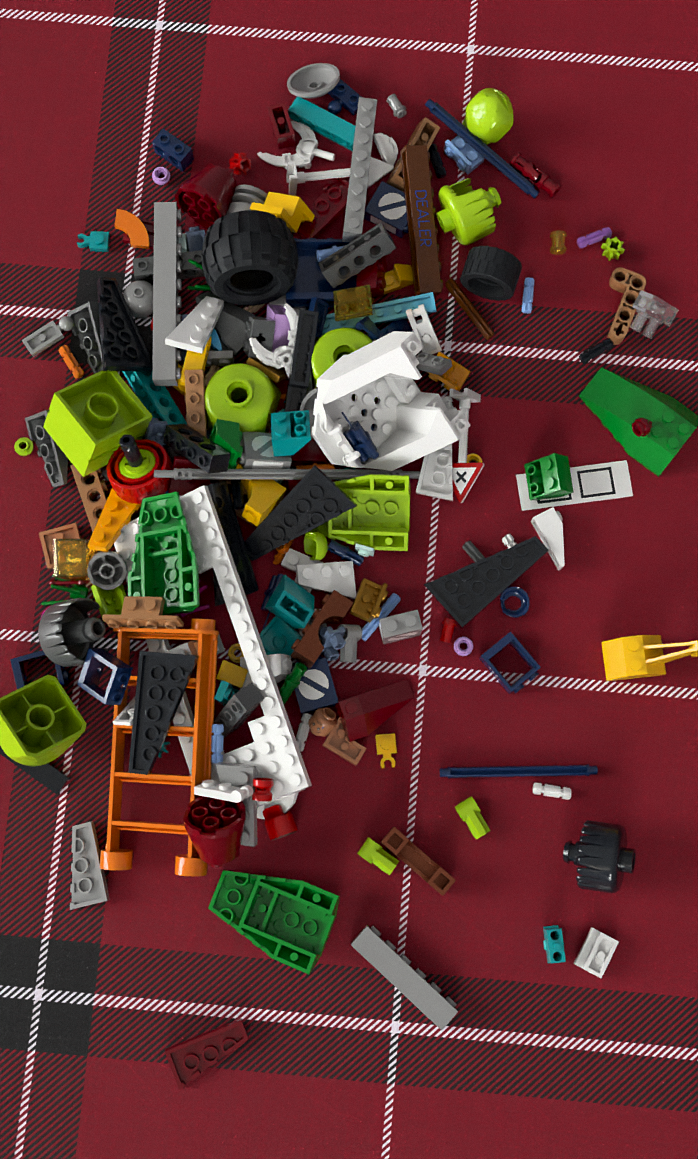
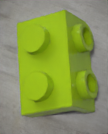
(109, 600)

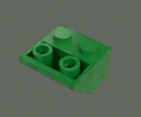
(228, 436)
(549, 477)

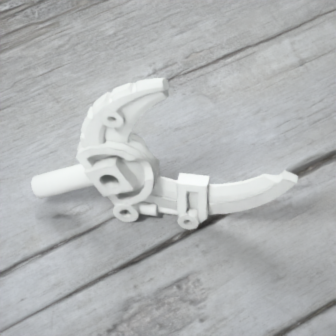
(305, 150)
(283, 354)

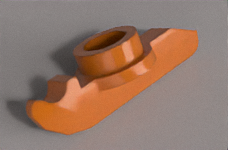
(282, 550)

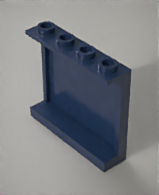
(309, 278)

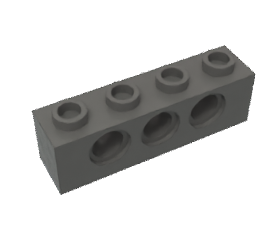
(360, 247)
(144, 266)
(239, 709)

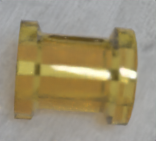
(558, 242)

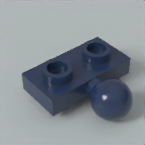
(345, 97)

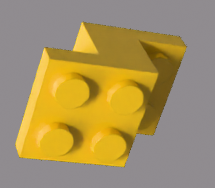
(287, 207)

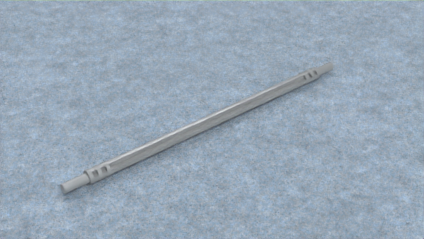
(286, 474)

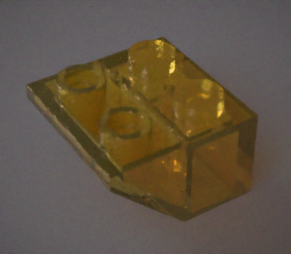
(353, 303)
(71, 559)

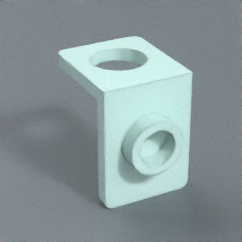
(364, 550)

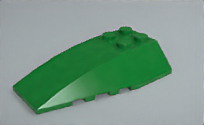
(622, 401)
(164, 556)
(277, 915)

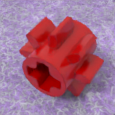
(240, 163)

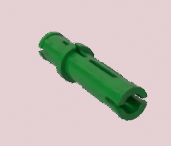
(292, 681)

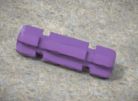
(594, 237)

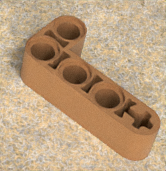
(630, 292)

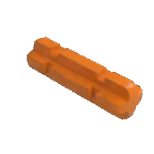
(71, 361)

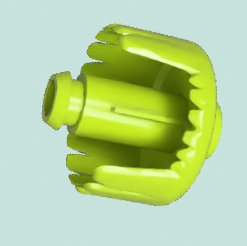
(467, 211)

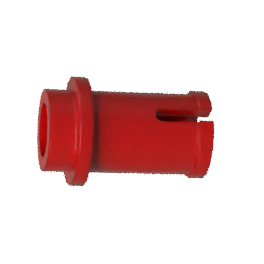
(447, 630)

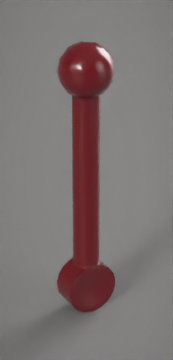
(79, 582)

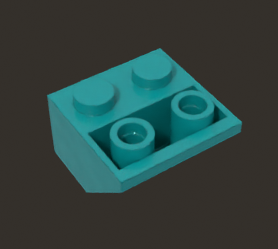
(289, 432)
(291, 603)

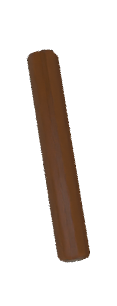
(469, 309)

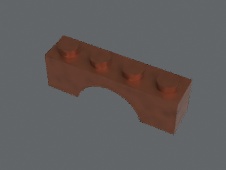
(309, 647)
(418, 861)

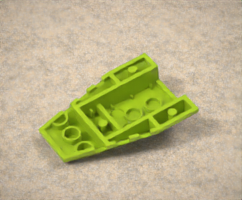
(380, 516)

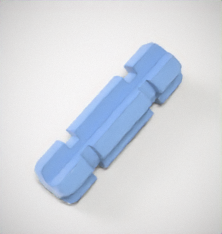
(528, 295)
(217, 743)

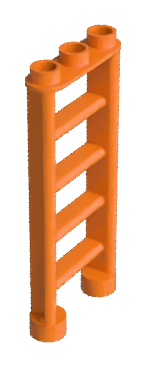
(205, 683)

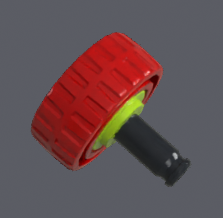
(133, 469)

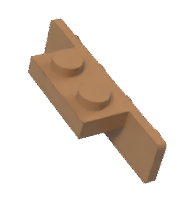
(195, 400)
(143, 613)

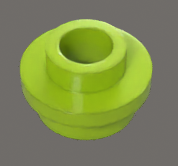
(26, 451)

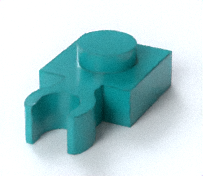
(96, 241)

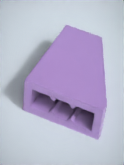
(282, 325)

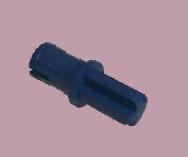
(345, 553)

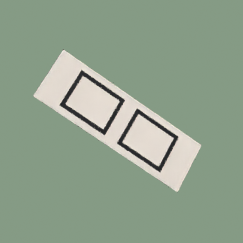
(589, 484)

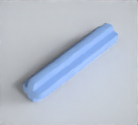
(387, 607)

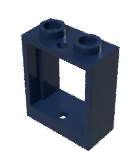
(510, 638)
(92, 672)
(20, 675)

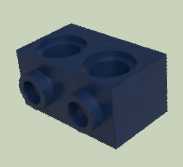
(173, 150)

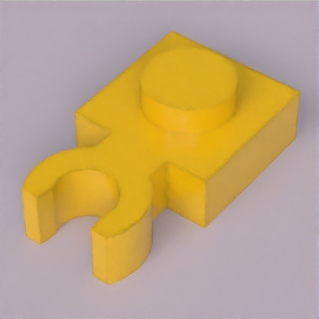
(386, 746)

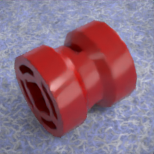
(262, 789)

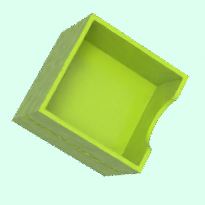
(93, 417)

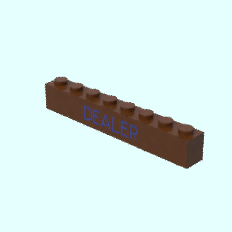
(420, 219)

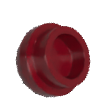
(641, 427)

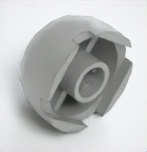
(139, 298)
(107, 570)

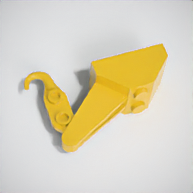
(640, 656)

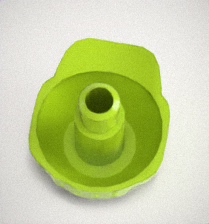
(489, 115)

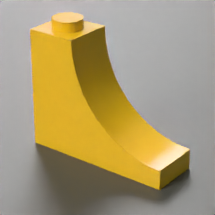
(262, 498)

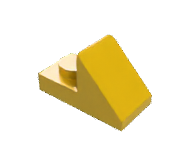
(398, 278)
(232, 674)

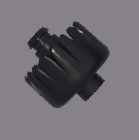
(604, 855)

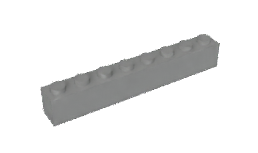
(359, 169)

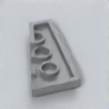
(239, 776)
(88, 878)

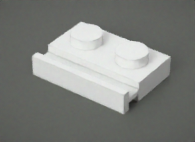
(596, 952)

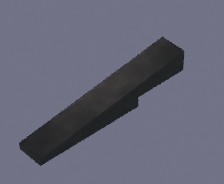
(301, 360)
(45, 774)

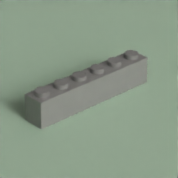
(404, 977)

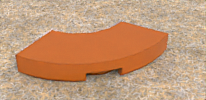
(133, 228)

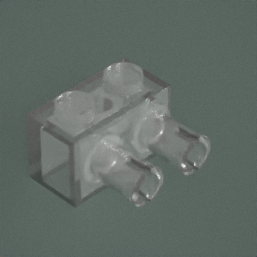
(655, 310)

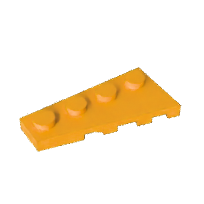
(112, 519)

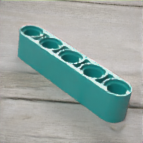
(323, 122)

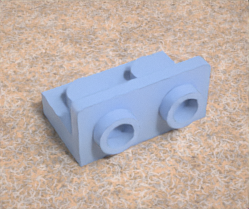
(463, 154)

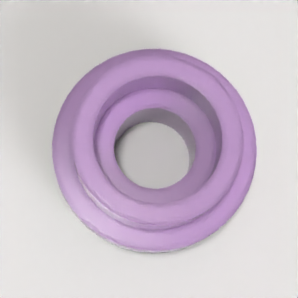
(161, 171)
(465, 640)

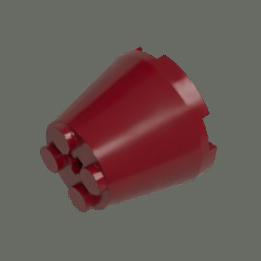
(207, 195)
(215, 829)

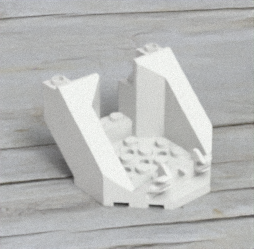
(404, 418)

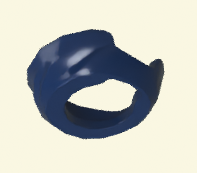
(522, 595)

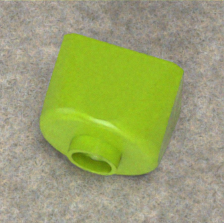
(333, 346)
(239, 382)
(38, 722)

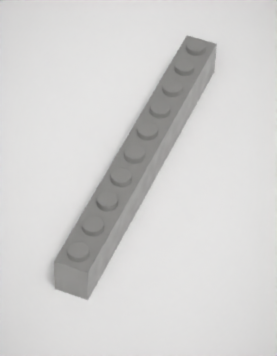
(165, 292)

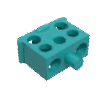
(554, 944)

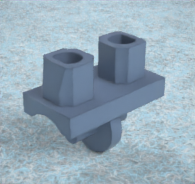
(156, 431)
(332, 641)

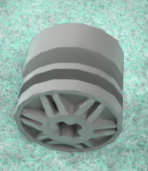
(244, 196)

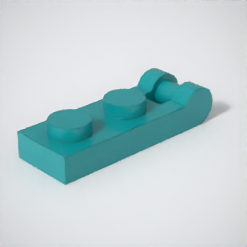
(225, 693)

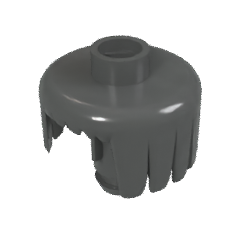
(68, 631)

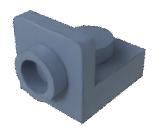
(195, 238)

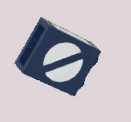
(388, 208)
(316, 687)

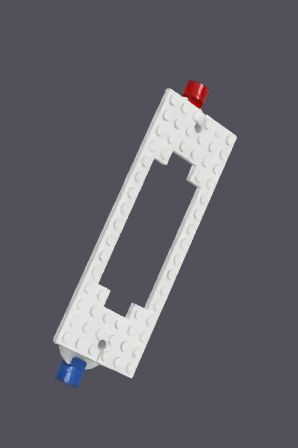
(274, 744)

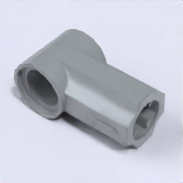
(351, 636)

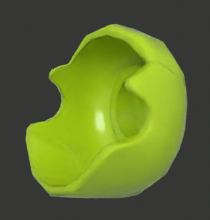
(315, 545)

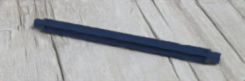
(482, 148)
(512, 771)

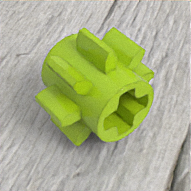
(612, 248)

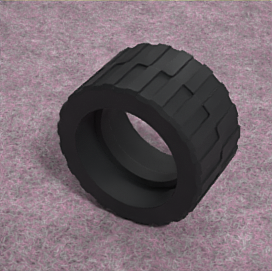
(491, 273)

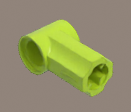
(470, 814)
(375, 854)

